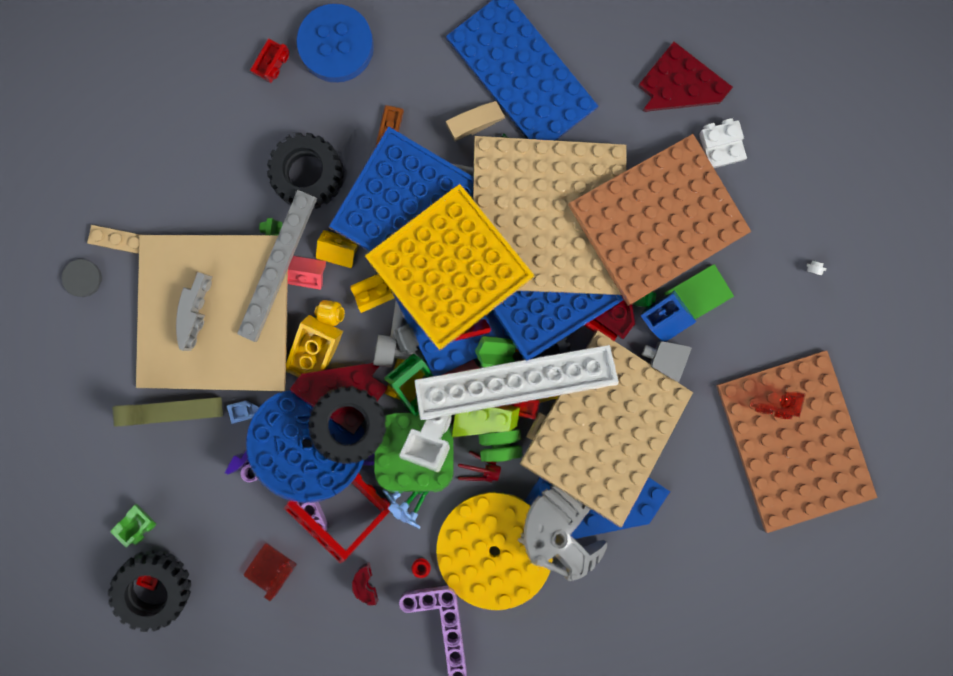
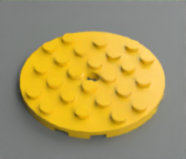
(465, 557)

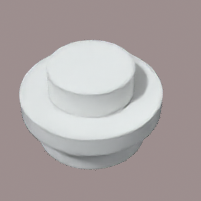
(816, 267)

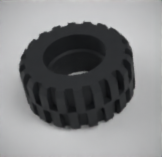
(299, 147)
(374, 425)
(145, 615)

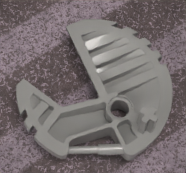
(559, 516)

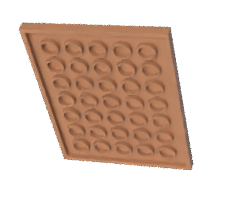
(659, 219)
(802, 463)

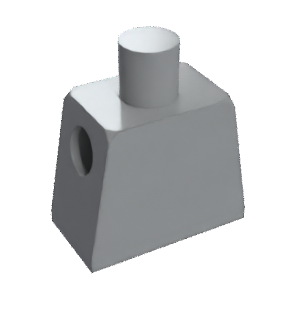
(668, 358)

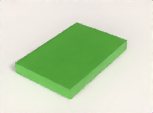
(703, 291)

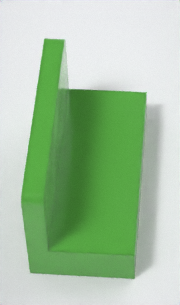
(495, 351)

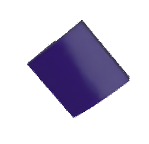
(237, 463)

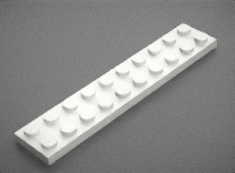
(516, 382)

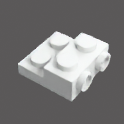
(723, 143)

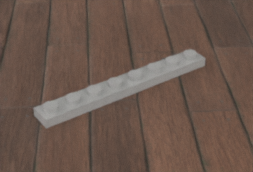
(277, 266)

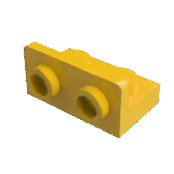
(371, 293)

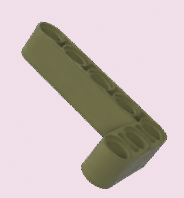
(167, 411)

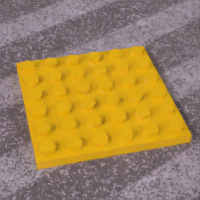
(449, 266)

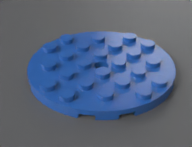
(282, 462)

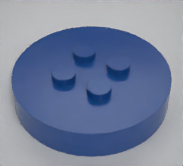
(335, 43)

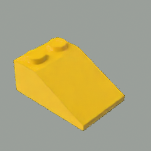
(312, 347)

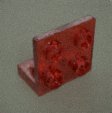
(790, 403)
(270, 570)

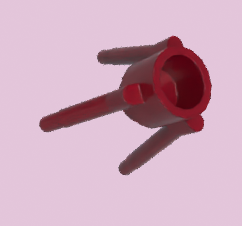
(491, 471)

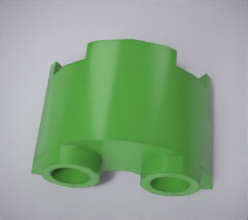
(133, 526)

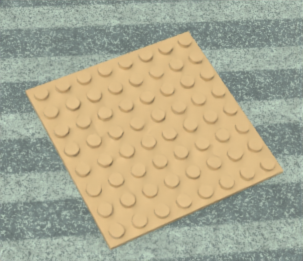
(526, 196)
(220, 356)

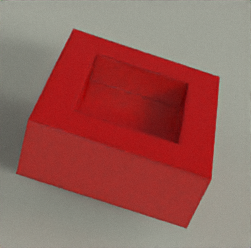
(148, 582)

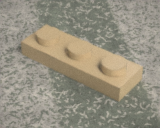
(114, 239)

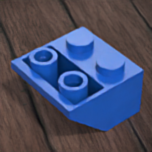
(668, 317)

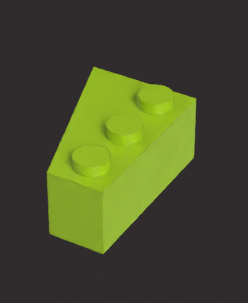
(486, 420)

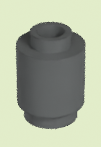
(406, 339)

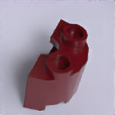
(362, 588)

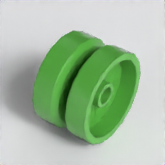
(501, 448)

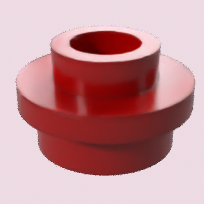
(421, 574)

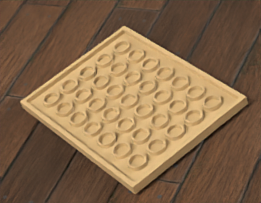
(609, 437)

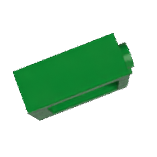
(402, 374)

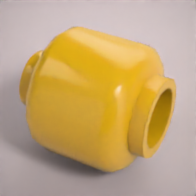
(329, 312)

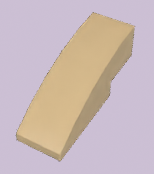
(474, 120)

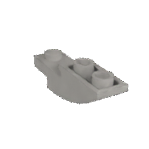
(188, 318)

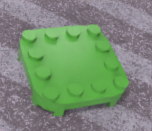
(404, 476)

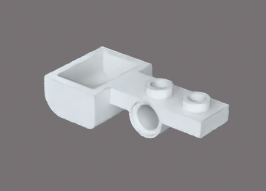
(426, 447)

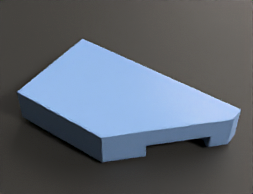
(241, 411)

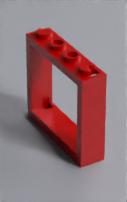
(323, 537)

